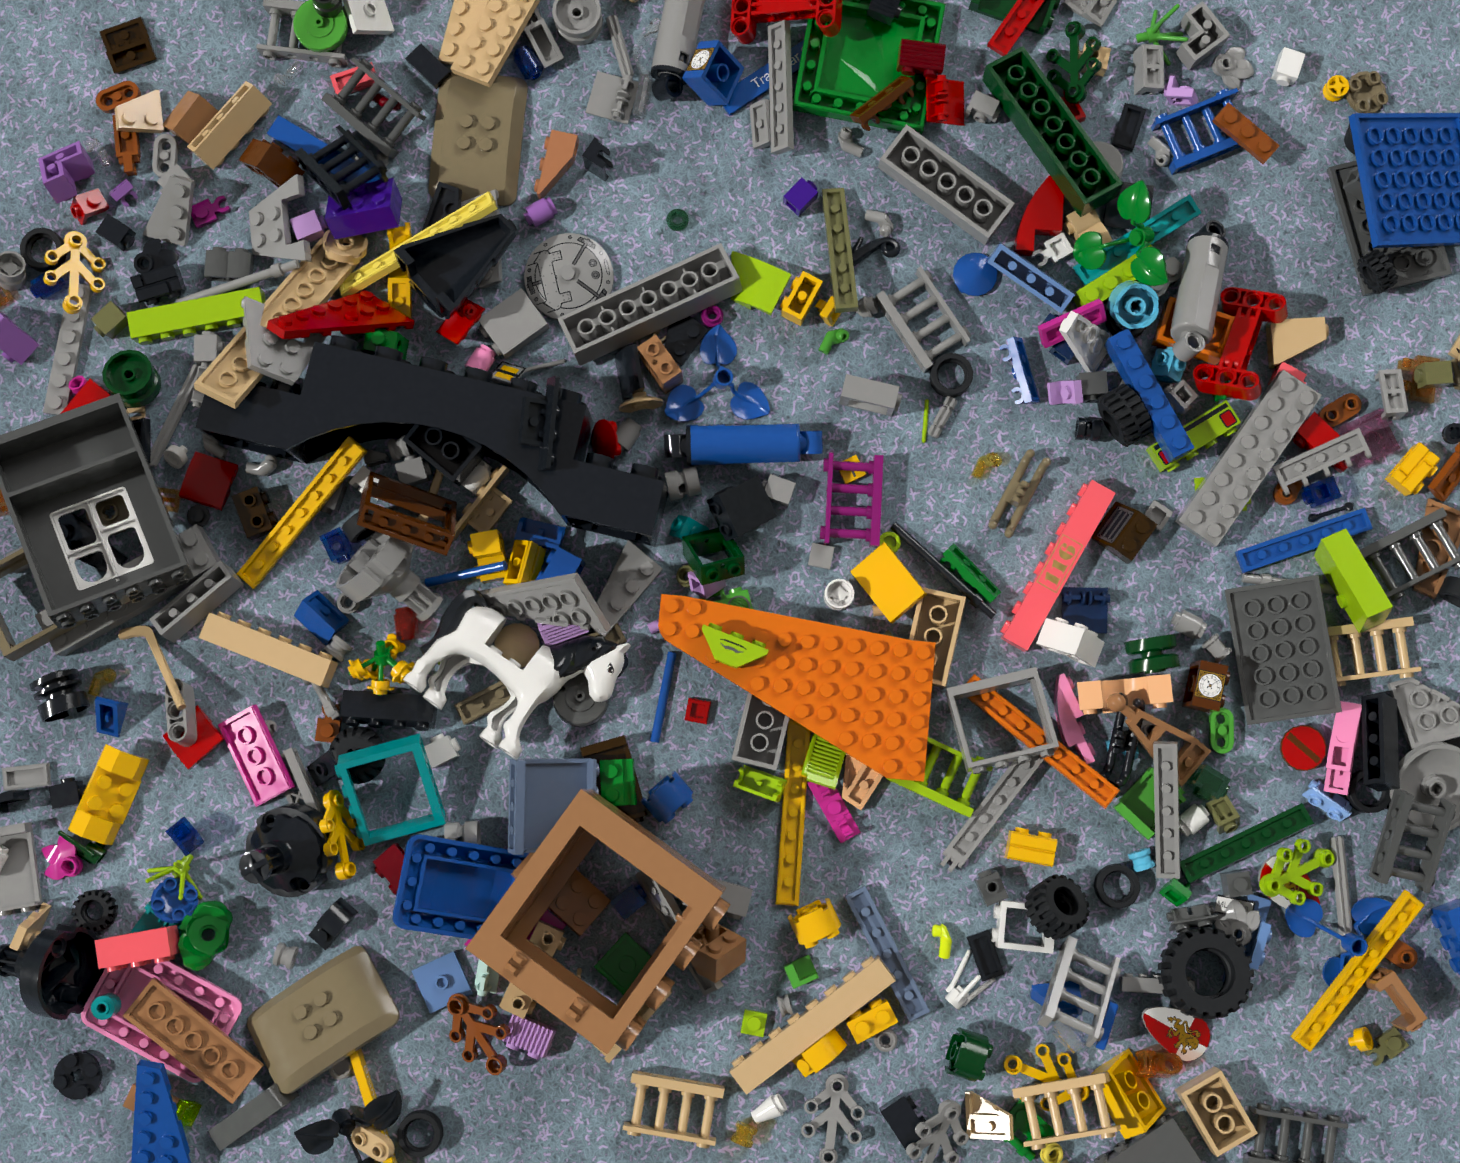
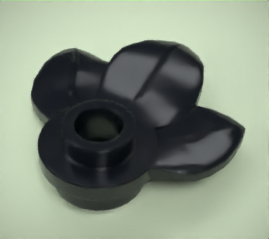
(155, 255)

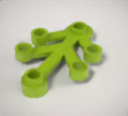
(1273, 883)

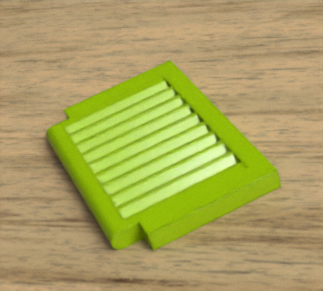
(823, 763)

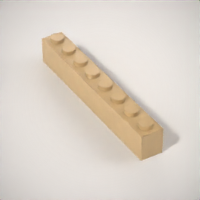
(812, 1024)

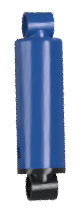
(742, 444)

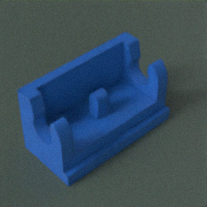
(541, 533)

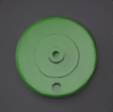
(319, 32)

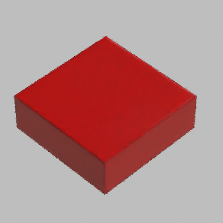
(697, 711)

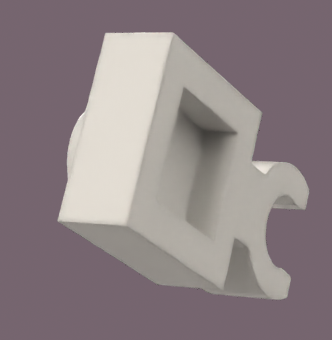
(1055, 249)

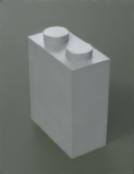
(512, 324)

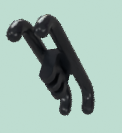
(1122, 740)

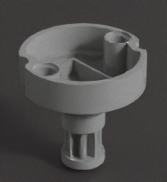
(383, 569)

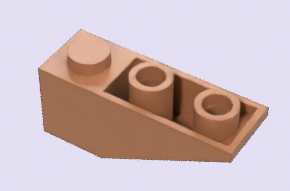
(559, 157)

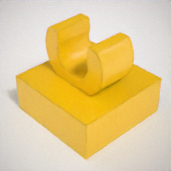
(827, 311)

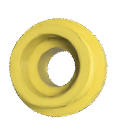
(1055, 1157)

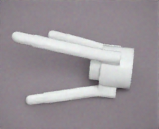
(959, 996)

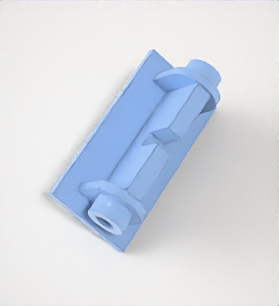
(1335, 807)

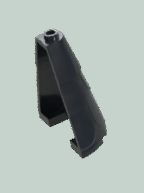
(455, 261)

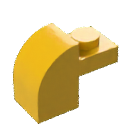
(820, 1053)

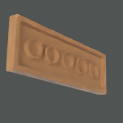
(193, 1040)

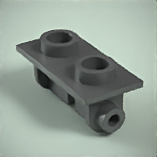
(1200, 918)

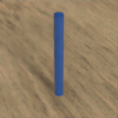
(467, 573)
(663, 697)

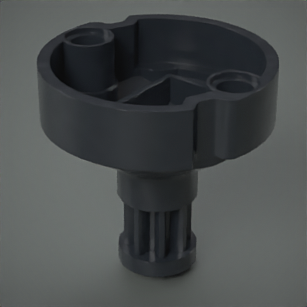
(287, 851)
(55, 970)

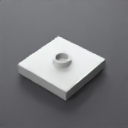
(368, 17)

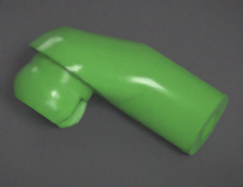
(833, 337)

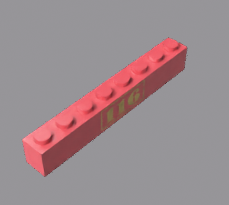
(1057, 566)

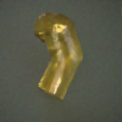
(99, 679)

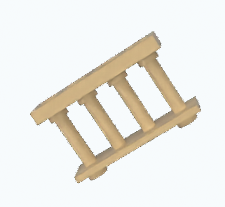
(1398, 627)
(1073, 1087)
(688, 1090)

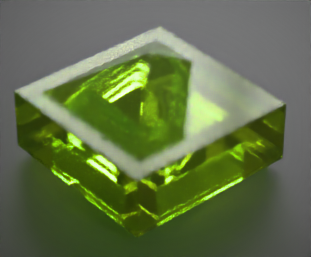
(187, 1111)

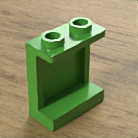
(1138, 804)

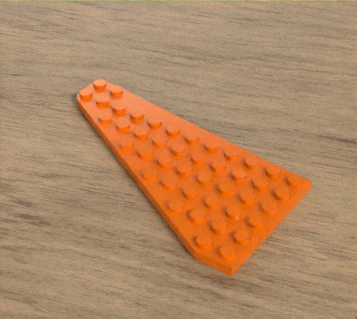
(837, 681)

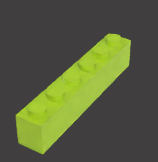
(190, 316)

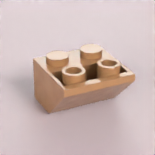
(719, 953)

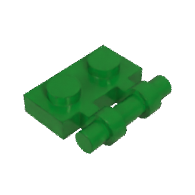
(1020, 1122)

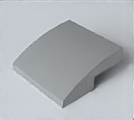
(1094, 10)

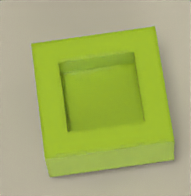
(753, 1023)

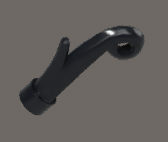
(861, 252)

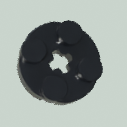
(64, 1077)

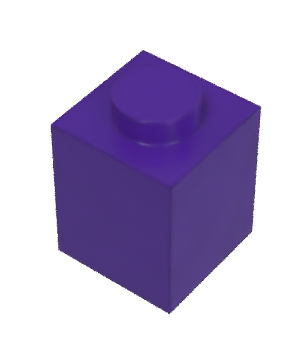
(800, 196)

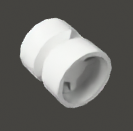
(838, 594)

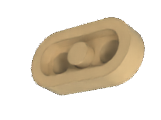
(369, 1140)

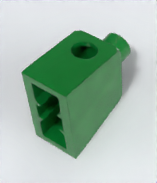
(386, 339)

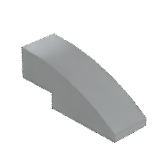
(542, 40)

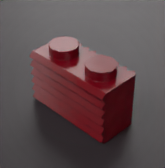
(920, 58)

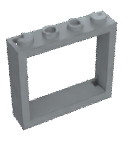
(996, 683)

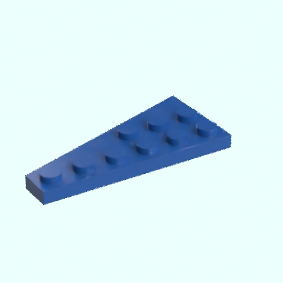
(156, 1128)

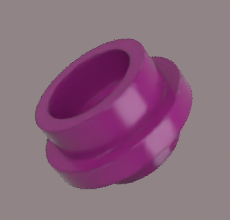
(712, 310)

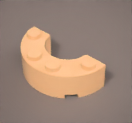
(1154, 691)

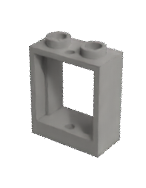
(870, 395)

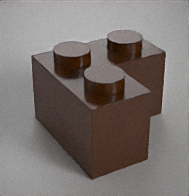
(268, 161)

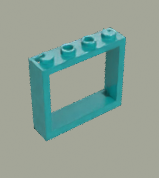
(377, 752)

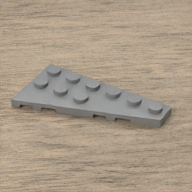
(549, 601)

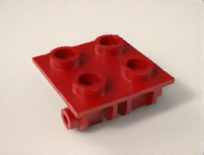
(944, 101)
(460, 323)

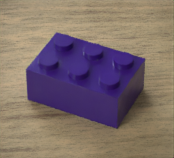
(373, 209)

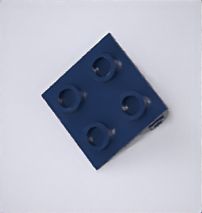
(1086, 607)

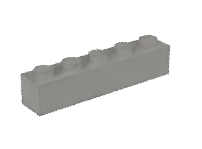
(1145, 984)

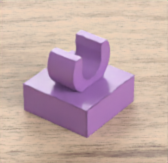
(121, 190)

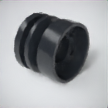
(59, 694)

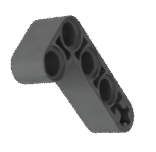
(249, 1116)

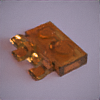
(1420, 395)

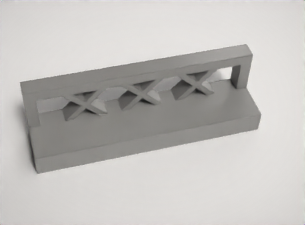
(302, 780)

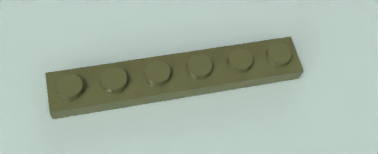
(839, 250)

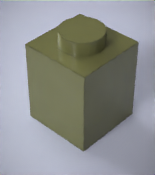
(110, 320)
(1433, 374)

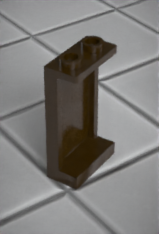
(616, 749)

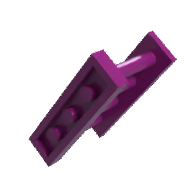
(872, 490)

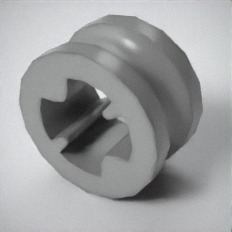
(784, 1005)

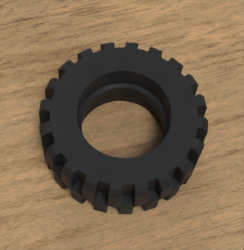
(1236, 973)

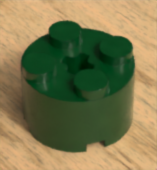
(968, 1055)

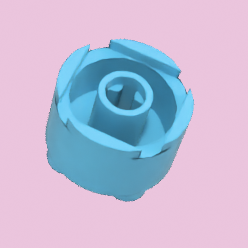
(1145, 301)

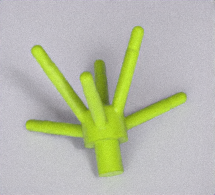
(179, 870)

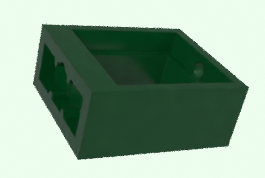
(713, 572)

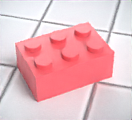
(137, 948)

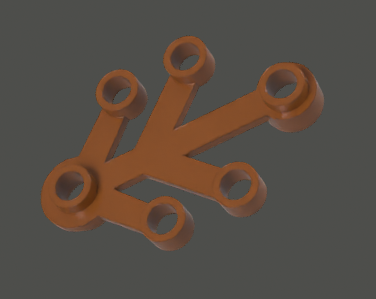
(476, 1030)

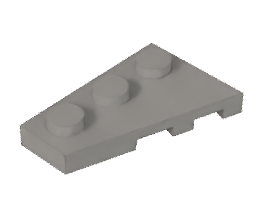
(173, 212)

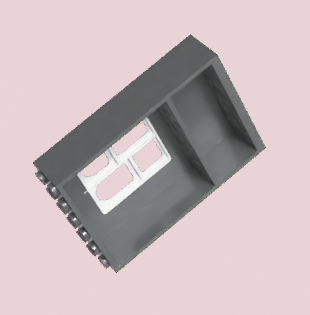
(72, 466)

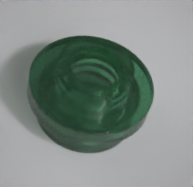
(677, 213)

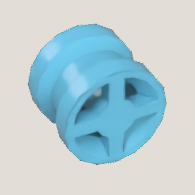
(1141, 859)

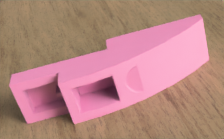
(1066, 712)
(1342, 748)

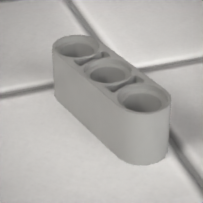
(186, 721)

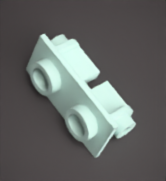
(486, 979)

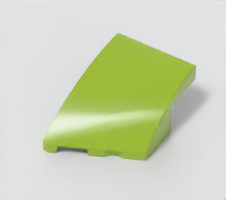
(760, 283)

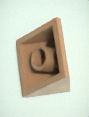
(190, 116)

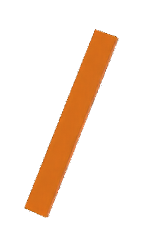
(1033, 735)

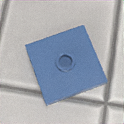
(441, 980)

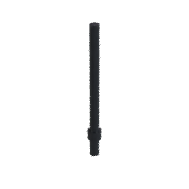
(976, 600)

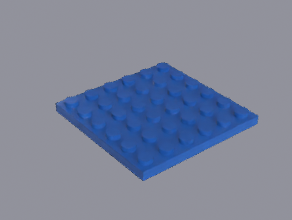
(1409, 177)

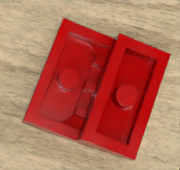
(208, 480)
(207, 740)

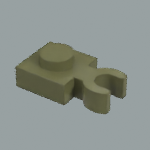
(1389, 1044)

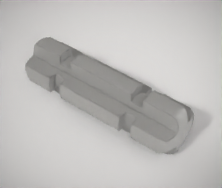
(942, 417)

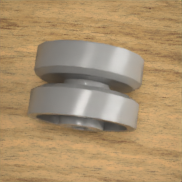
(577, 20)

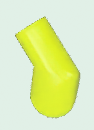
(945, 940)

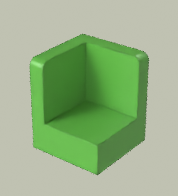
(801, 971)

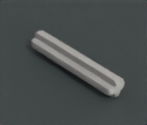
(619, 45)

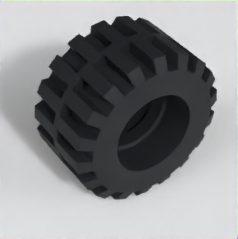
(1124, 415)
(1057, 907)

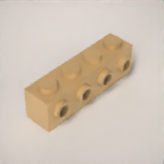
(230, 125)
(548, 939)

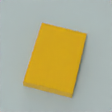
(888, 582)

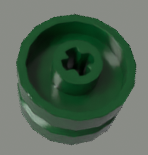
(132, 377)
(1152, 655)

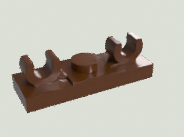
(883, 101)

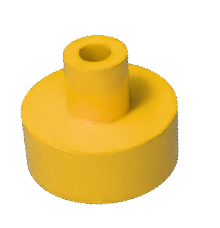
(1362, 1039)

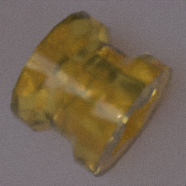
(744, 1134)

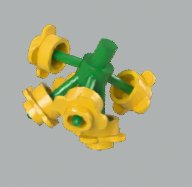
(373, 668)

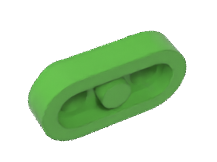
(1223, 731)

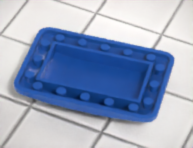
(451, 885)

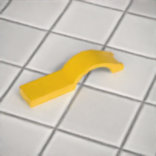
(398, 282)

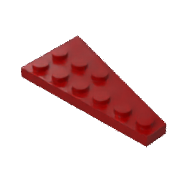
(349, 314)

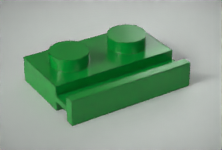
(618, 781)

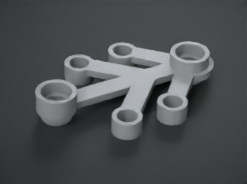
(832, 1115)
(947, 1115)

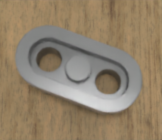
(164, 157)

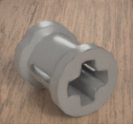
(1216, 648)

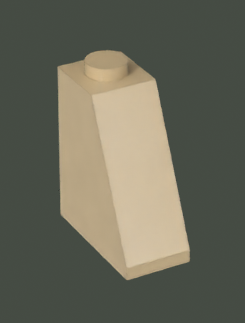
(1293, 338)

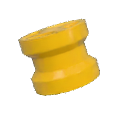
(1339, 84)

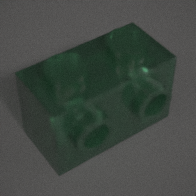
(1208, 783)

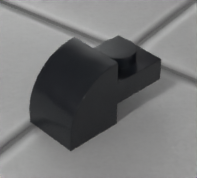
(332, 923)

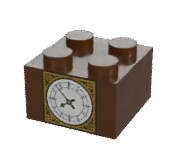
(1206, 686)

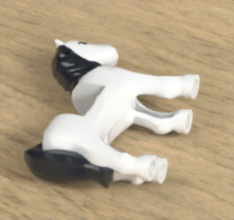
(466, 639)

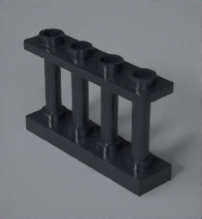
(330, 183)

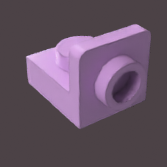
(1179, 96)
(1065, 392)

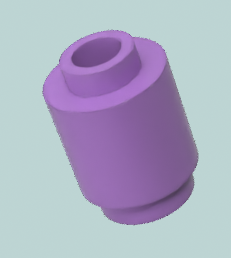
(540, 212)

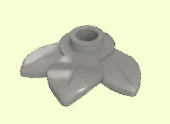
(1235, 68)
(1238, 919)

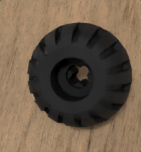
(356, 739)

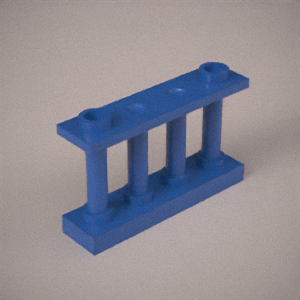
(1201, 152)

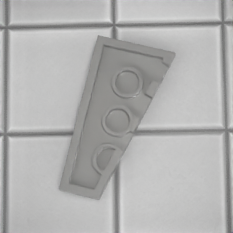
(626, 584)

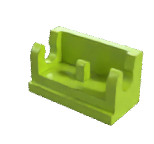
(760, 783)

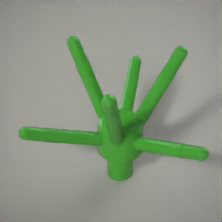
(1153, 33)

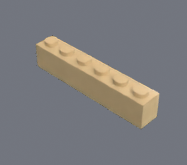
(269, 650)

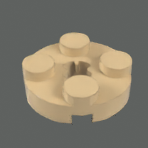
(350, 253)

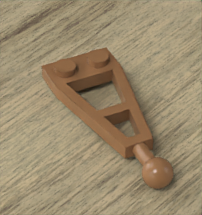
(1189, 756)

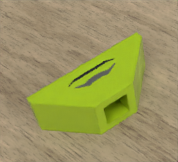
(732, 648)

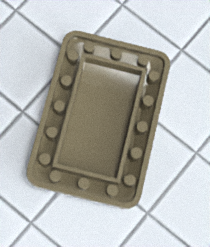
(479, 137)
(322, 1019)

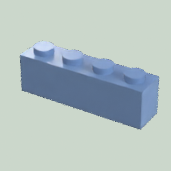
(1030, 277)

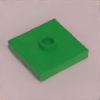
(623, 962)

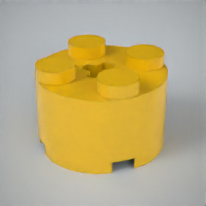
(815, 922)

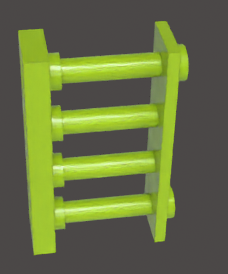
(941, 794)

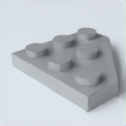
(1424, 713)

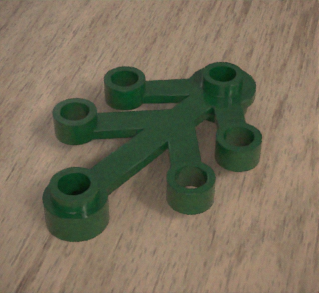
(1076, 64)

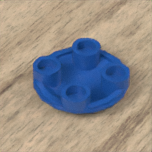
(974, 274)
(166, 902)

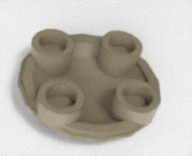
(1366, 92)

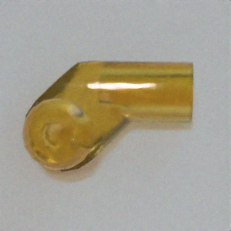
(984, 462)

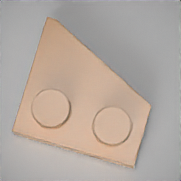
(858, 782)

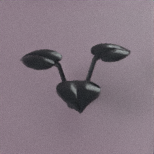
(320, 1136)

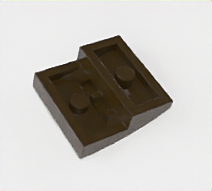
(128, 45)

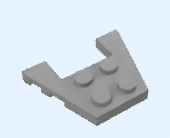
(271, 224)
(271, 354)

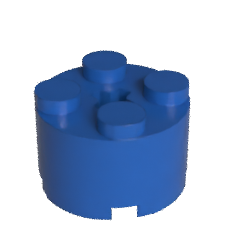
(668, 797)

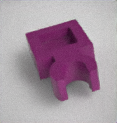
(205, 212)

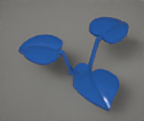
(717, 349)
(1367, 914)

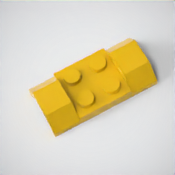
(108, 795)

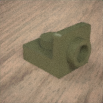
(1223, 814)

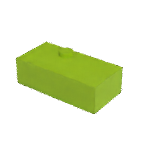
(1352, 581)

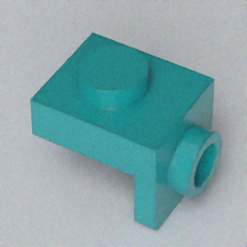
(685, 526)

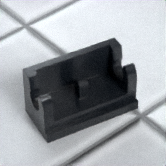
(595, 161)

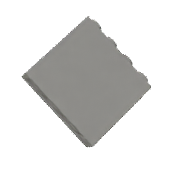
(20, 872)

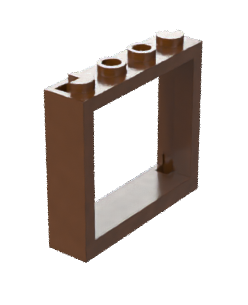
(404, 526)

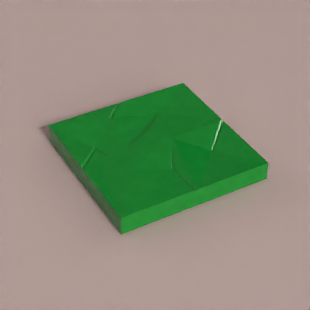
(861, 60)

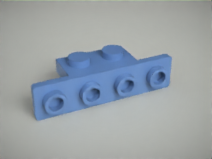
(1260, 937)

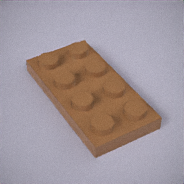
(577, 901)

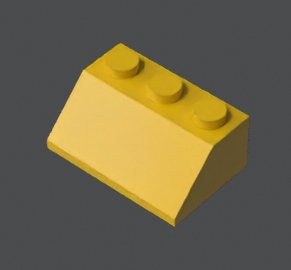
(1129, 1098)

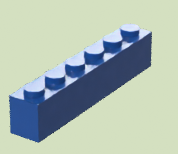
(1139, 377)

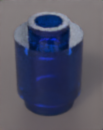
(528, 63)
(42, 290)

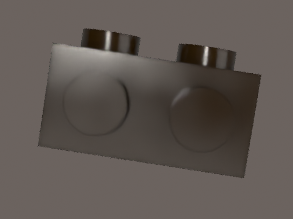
(254, 512)

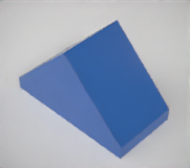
(109, 715)

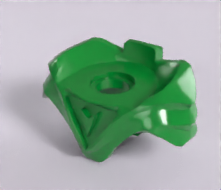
(193, 949)

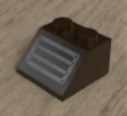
(1123, 531)

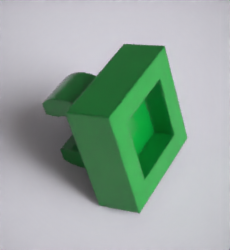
(1176, 892)

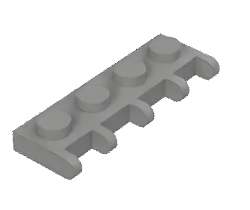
(1320, 459)

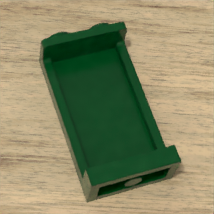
(1000, 8)

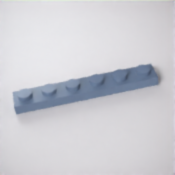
(885, 947)

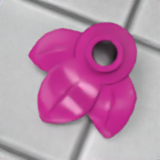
(59, 858)

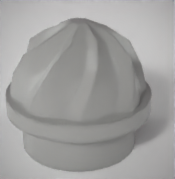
(867, 307)

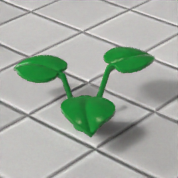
(1150, 265)

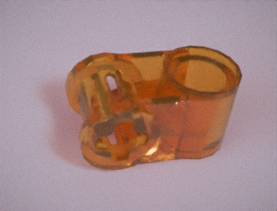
(1152, 1064)

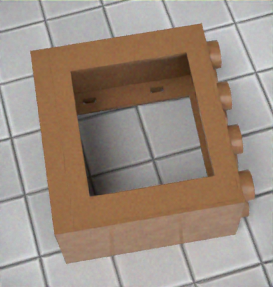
(504, 934)

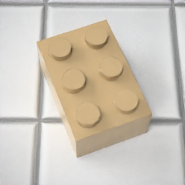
(1216, 1111)

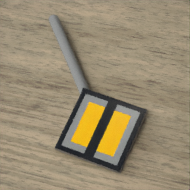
(506, 371)

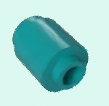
(112, 1004)

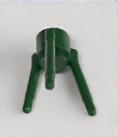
(91, 852)

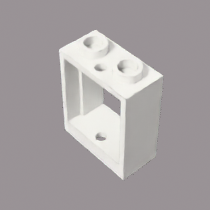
(997, 934)

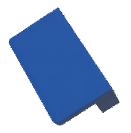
(320, 617)

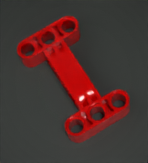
(777, 10)
(1240, 343)

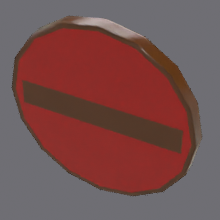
(1303, 748)

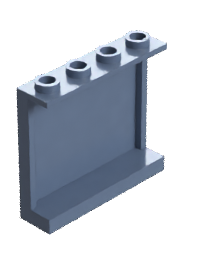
(540, 795)

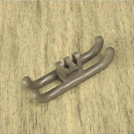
(1018, 493)

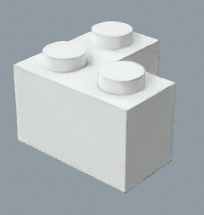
(1072, 641)

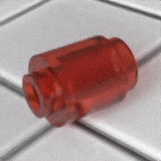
(405, 623)

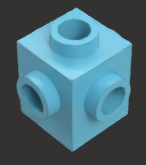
(1166, 366)

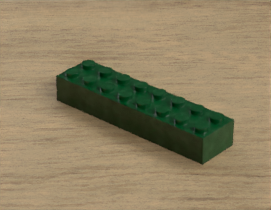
(1052, 131)

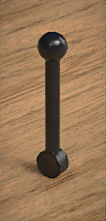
(1347, 506)

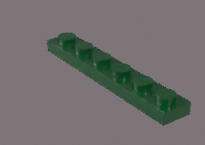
(1245, 843)

